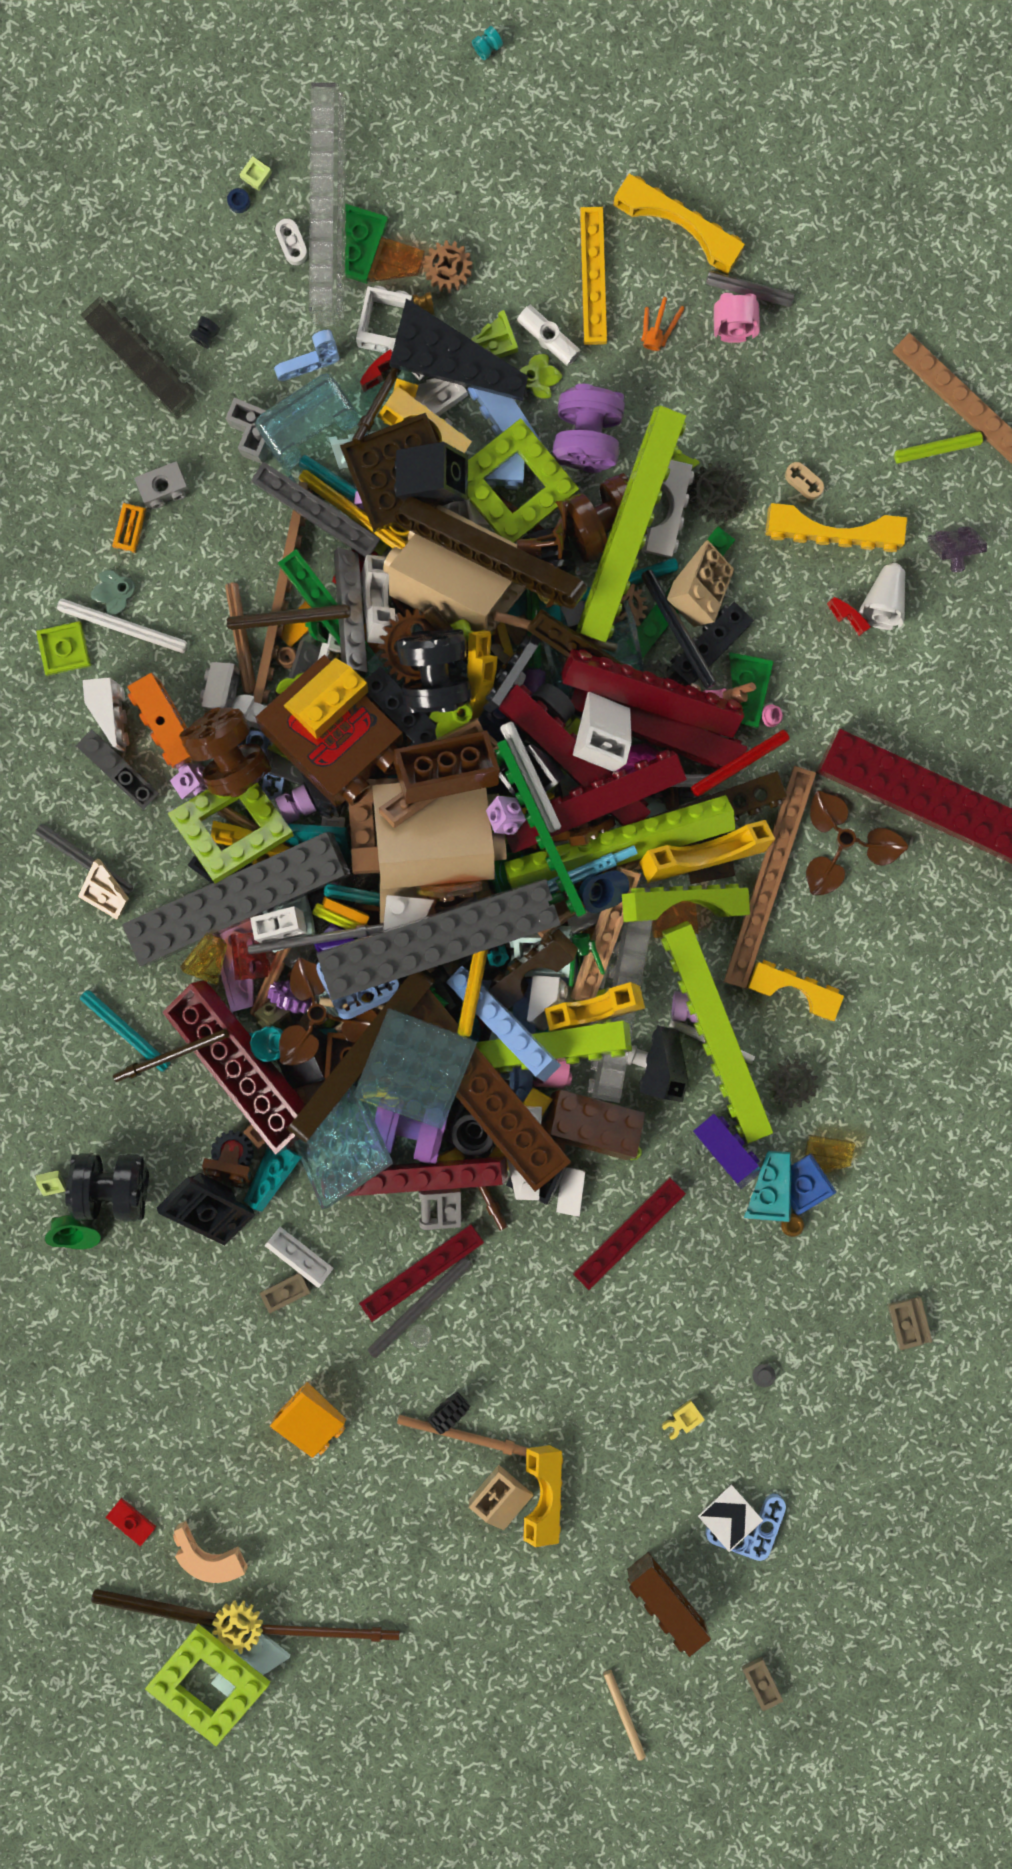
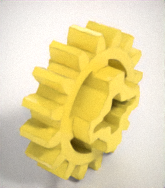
(242, 1618)

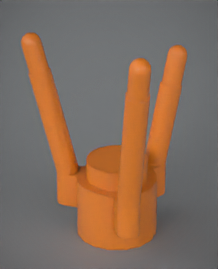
(653, 338)

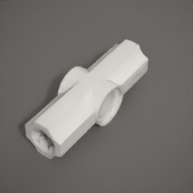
(539, 325)

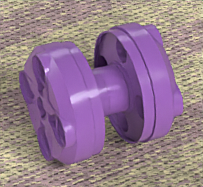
(590, 411)
(427, 1136)

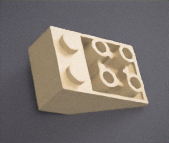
(701, 586)

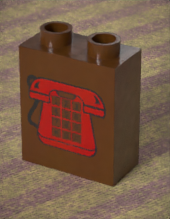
(342, 755)

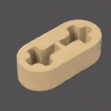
(800, 484)

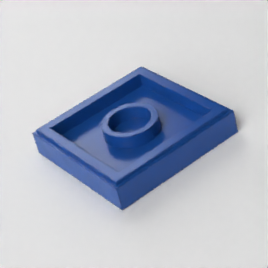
(808, 1185)

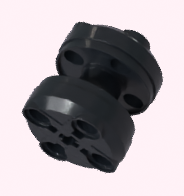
(435, 689)
(90, 1186)

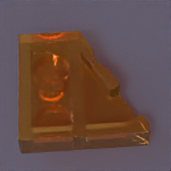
(395, 261)
(675, 915)

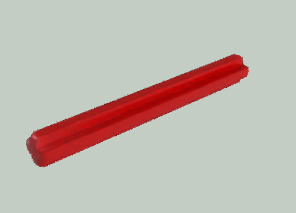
(740, 763)

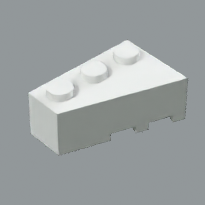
(404, 910)

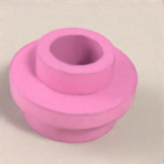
(771, 715)

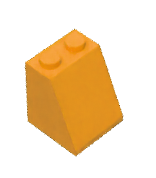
(309, 1421)

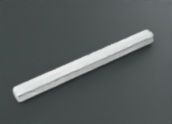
(122, 625)

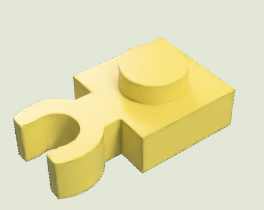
(685, 1417)

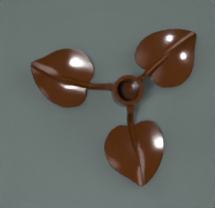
(533, 545)
(827, 813)
(295, 1043)

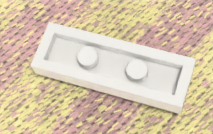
(299, 1257)

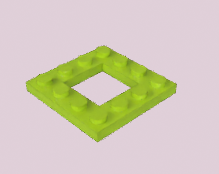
(557, 483)
(223, 863)
(211, 1724)

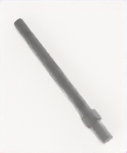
(360, 932)

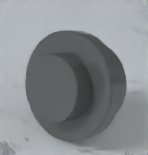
(764, 1375)

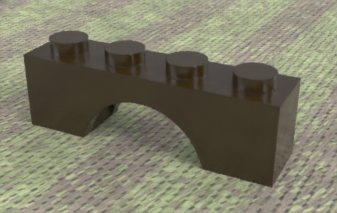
(552, 953)

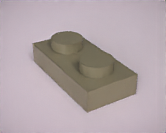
(285, 1292)
(762, 1683)

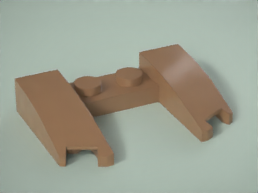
(363, 850)

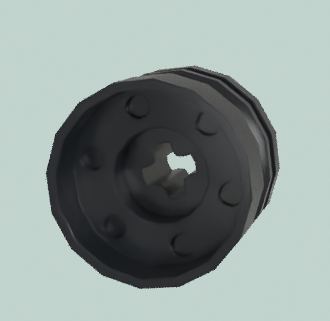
(550, 553)

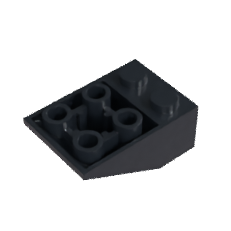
(666, 1067)

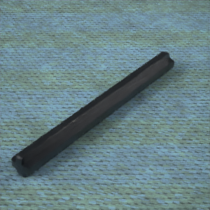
(678, 629)

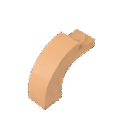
(207, 1566)

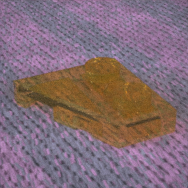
(206, 959)

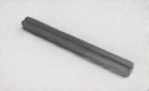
(76, 853)

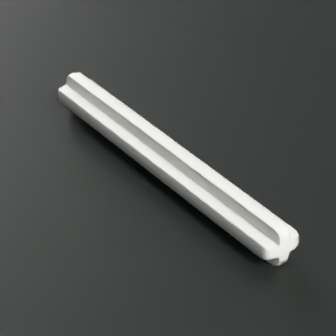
(530, 777)

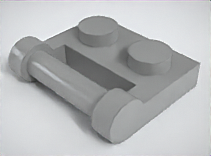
(447, 1209)

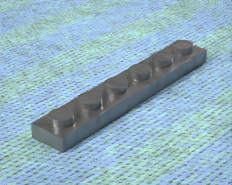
(315, 510)
(349, 593)

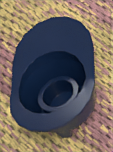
(603, 891)

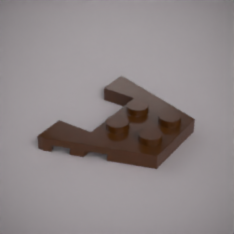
(581, 834)

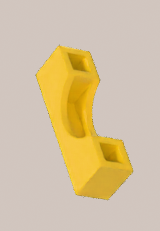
(402, 406)
(822, 1001)
(614, 1003)
(543, 1523)

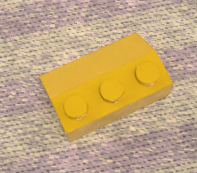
(327, 697)

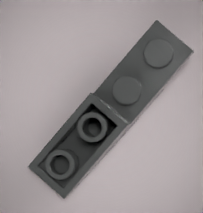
(117, 769)

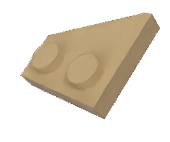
(103, 891)

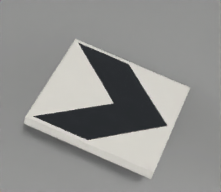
(730, 1518)

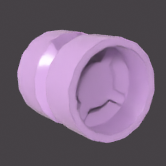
(295, 804)
(679, 1008)

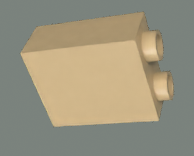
(458, 588)
(440, 842)

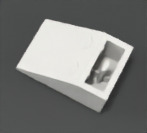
(104, 702)
(604, 733)

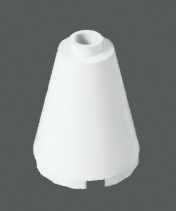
(886, 599)

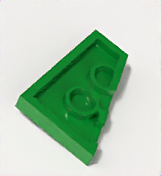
(362, 240)
(747, 670)

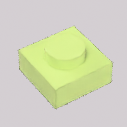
(255, 173)
(50, 1183)

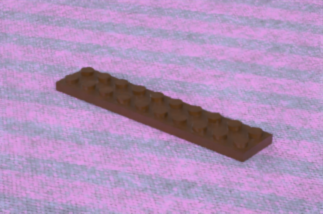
(499, 1108)

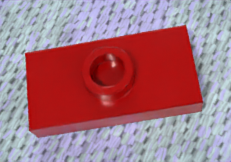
(130, 1522)

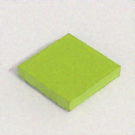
(63, 648)

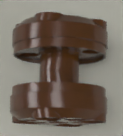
(589, 525)
(217, 738)

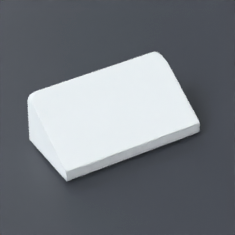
(571, 1191)

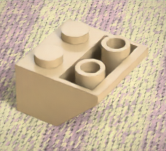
(499, 1498)

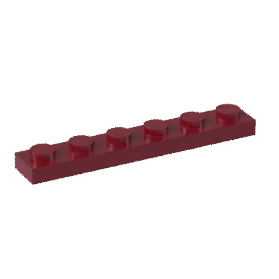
(629, 1233)
(421, 1272)

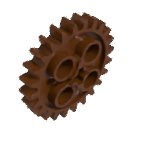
(397, 631)

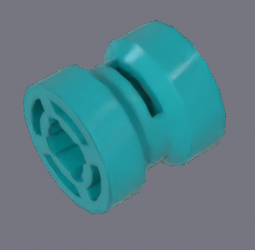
(487, 43)

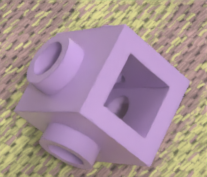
(189, 780)
(505, 815)

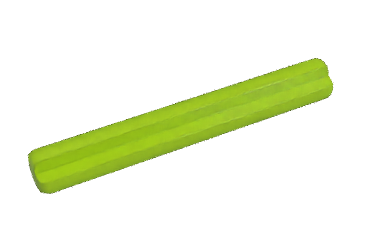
(938, 447)

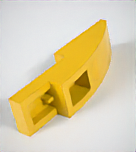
(480, 670)

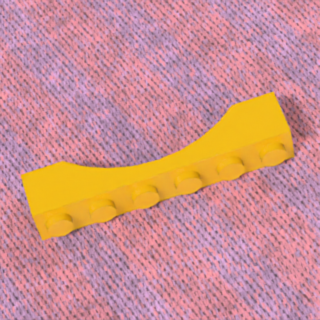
(640, 199)
(789, 522)
(674, 861)

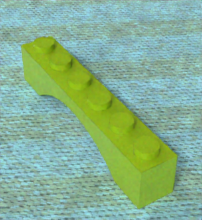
(650, 905)

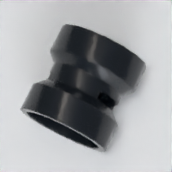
(204, 332)

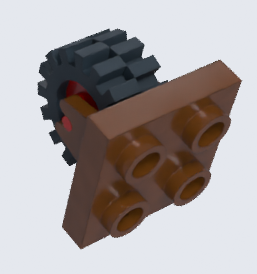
(230, 1160)

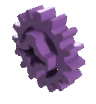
(283, 996)

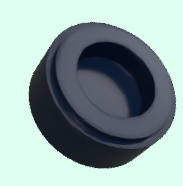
(238, 200)

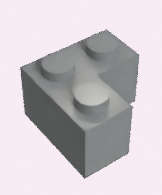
(243, 418)

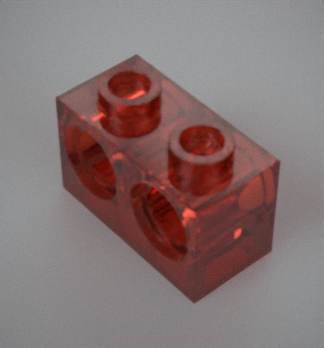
(242, 958)

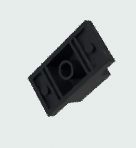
(206, 1208)

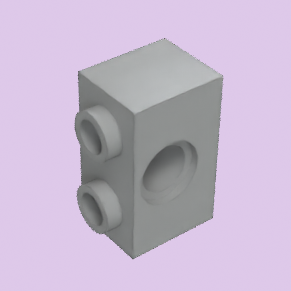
(150, 482)

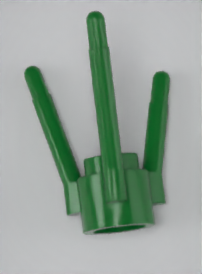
(584, 944)

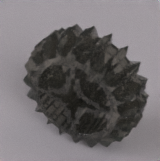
(725, 497)

